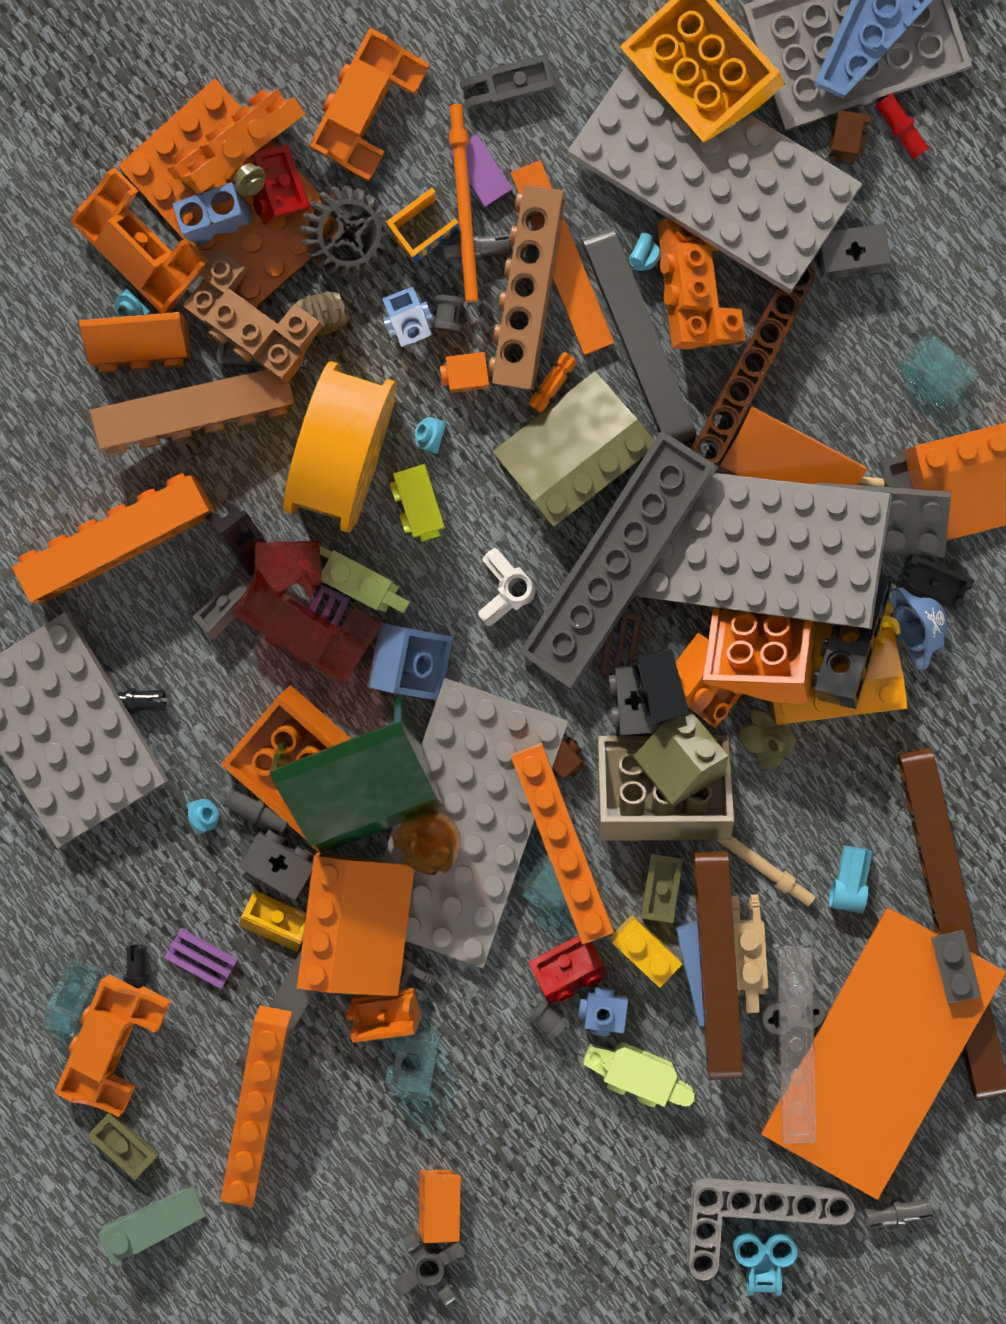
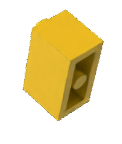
(646, 951)

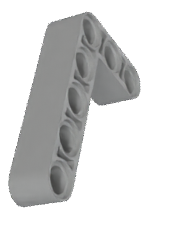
(754, 1209)

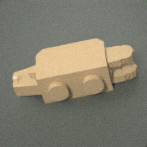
(750, 954)

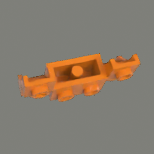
(358, 98)
(236, 142)
(133, 247)
(692, 292)
(100, 1043)

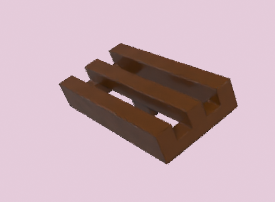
(620, 644)

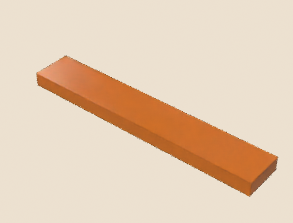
(569, 274)

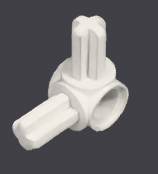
(508, 577)

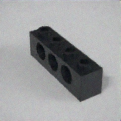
(846, 687)

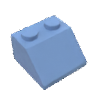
(410, 661)

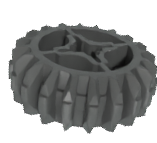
(367, 219)

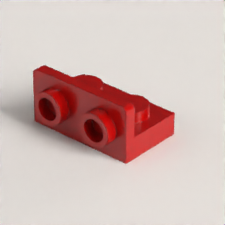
(282, 188)
(568, 969)

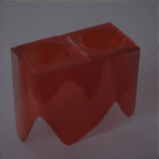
(287, 563)

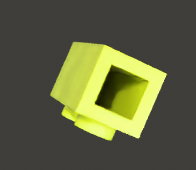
(419, 502)

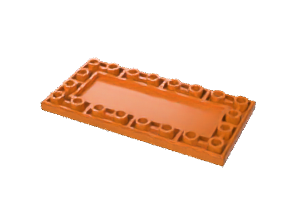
(885, 1053)

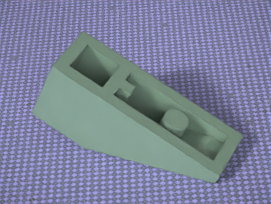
(150, 1224)

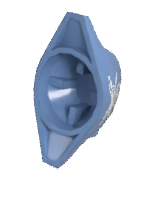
(921, 625)

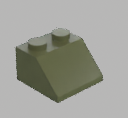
(681, 758)

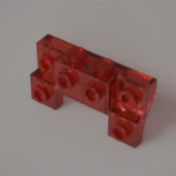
(306, 633)

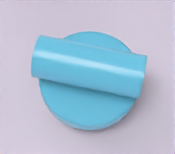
(645, 253)
(130, 305)
(429, 434)
(202, 815)

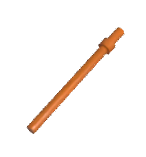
(459, 140)

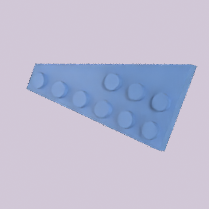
(863, 39)

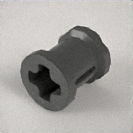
(447, 313)
(547, 1019)

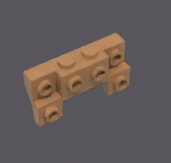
(252, 333)

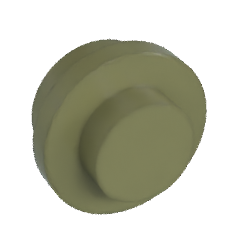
(249, 179)

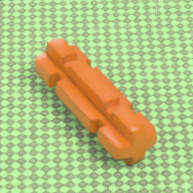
(552, 382)

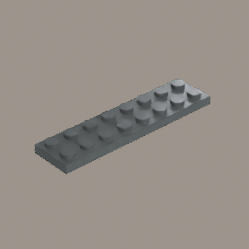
(618, 559)

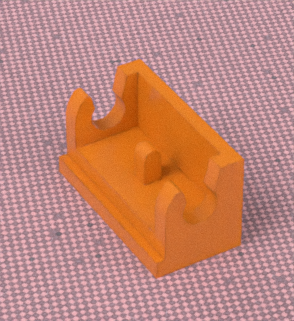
(384, 1015)
(439, 1206)

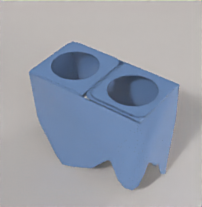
(203, 231)

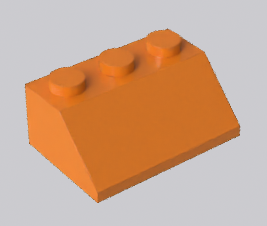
(136, 341)

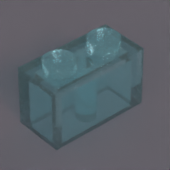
(937, 370)

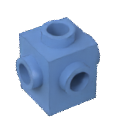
(407, 317)
(608, 1022)

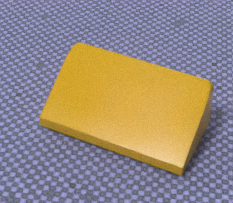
(274, 920)

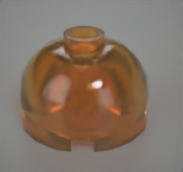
(428, 841)

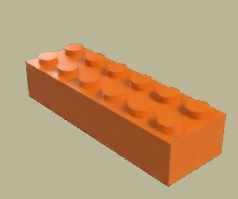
(113, 540)

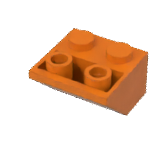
(703, 699)

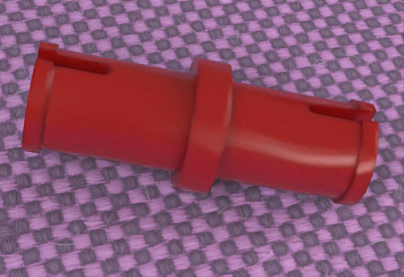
(902, 126)

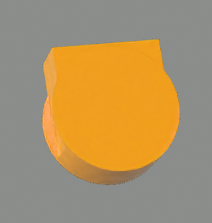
(339, 446)

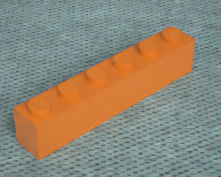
(562, 843)
(256, 1106)

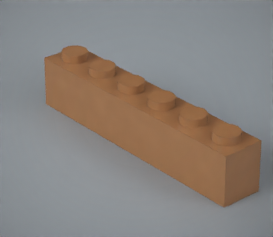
(189, 410)

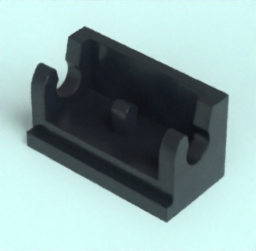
(238, 535)
(934, 582)
(659, 686)

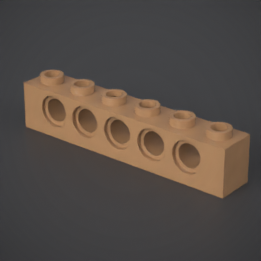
(529, 203)

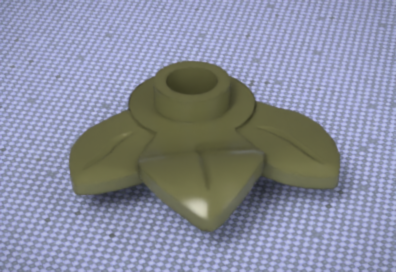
(766, 739)

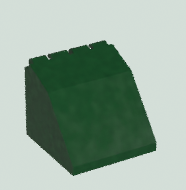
(357, 784)

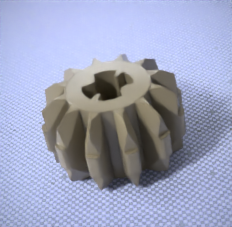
(326, 308)

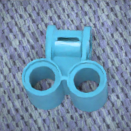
(762, 1264)

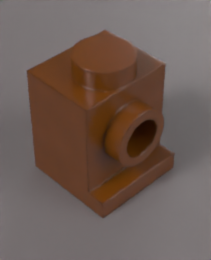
(848, 136)
(568, 760)

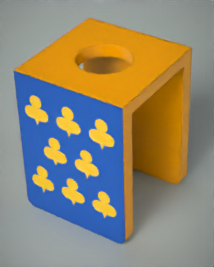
(407, 214)

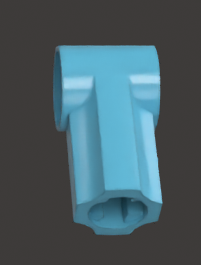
(850, 888)

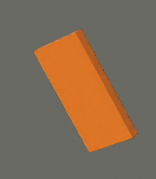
(779, 452)

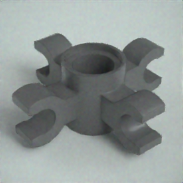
(417, 1275)

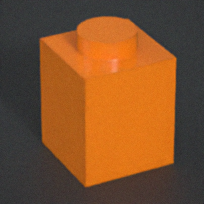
(465, 372)

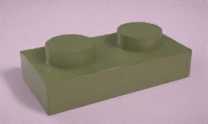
(661, 887)
(122, 1145)

